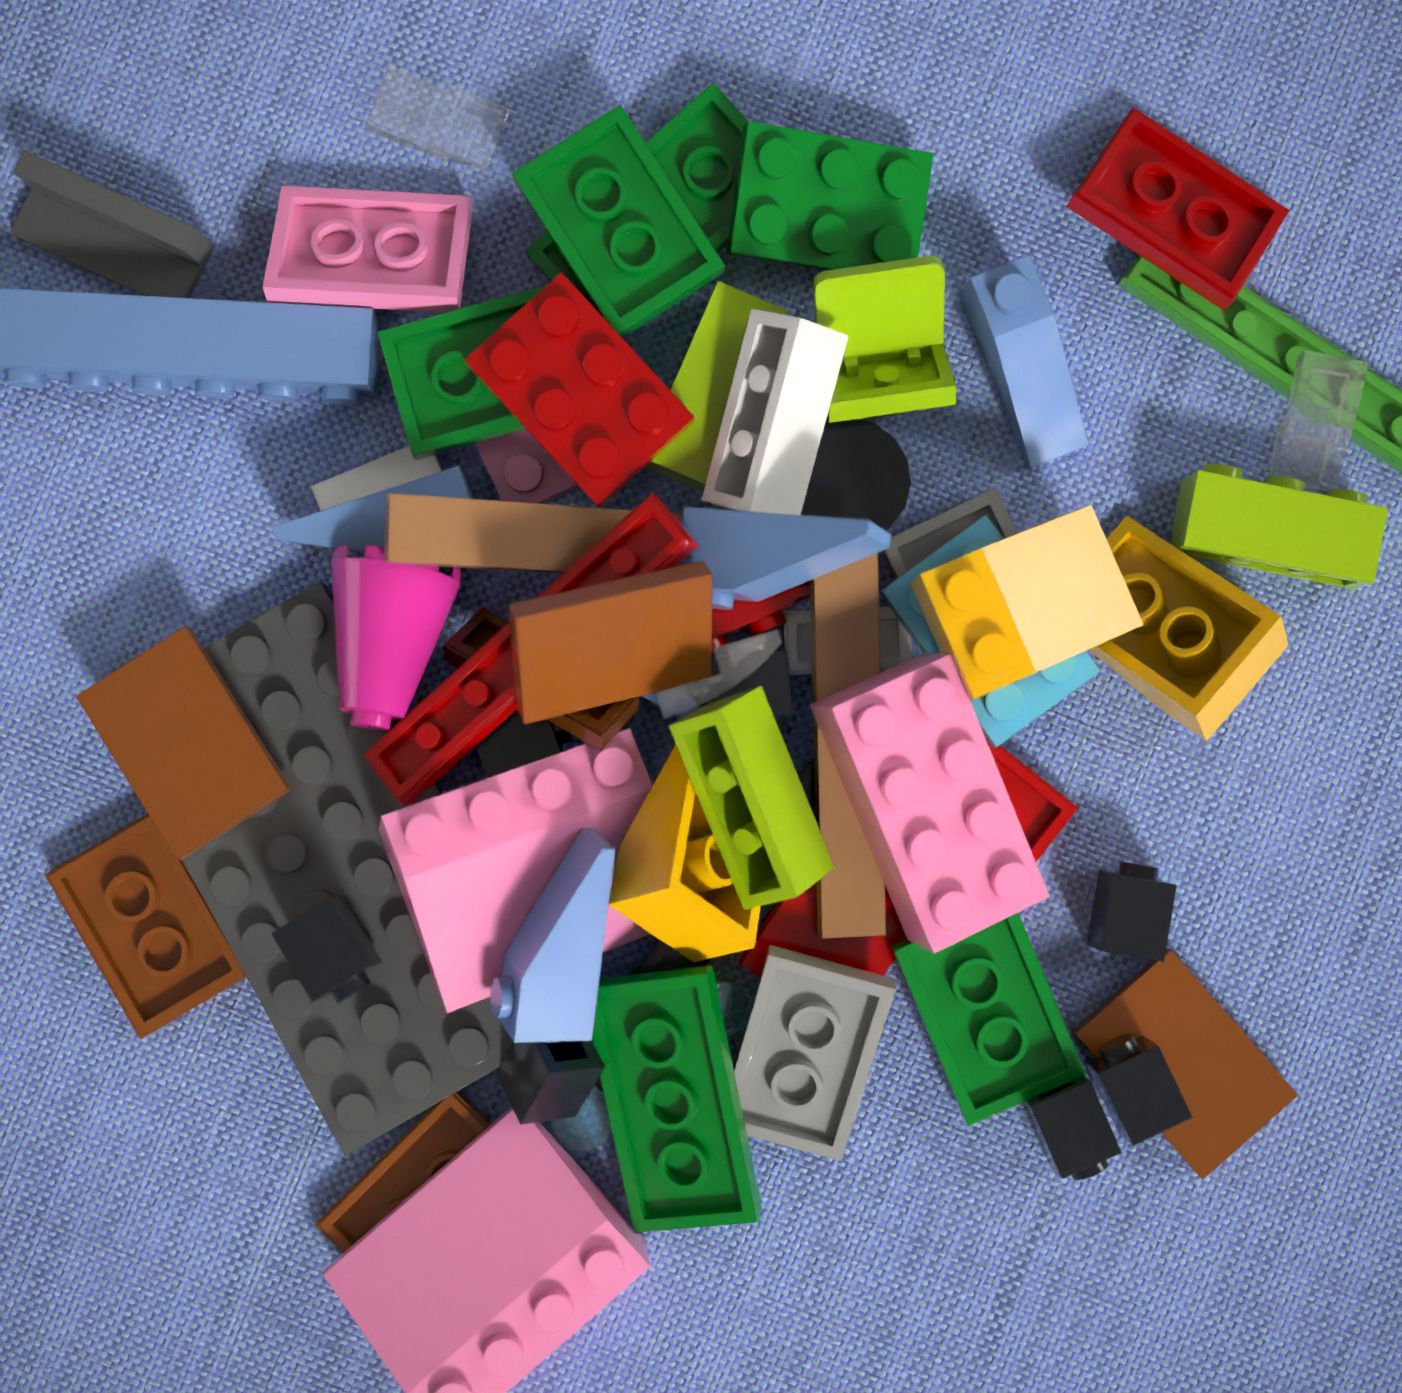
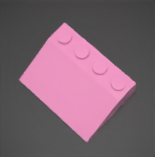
(488, 850)
(488, 1264)

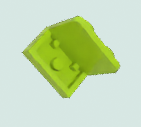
(894, 337)

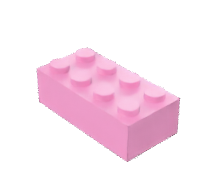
(930, 800)

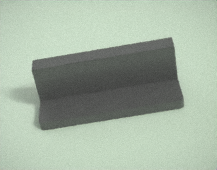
(108, 232)

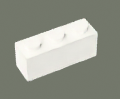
(774, 414)

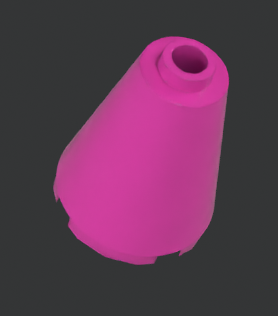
(385, 631)

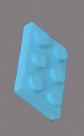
(1016, 704)

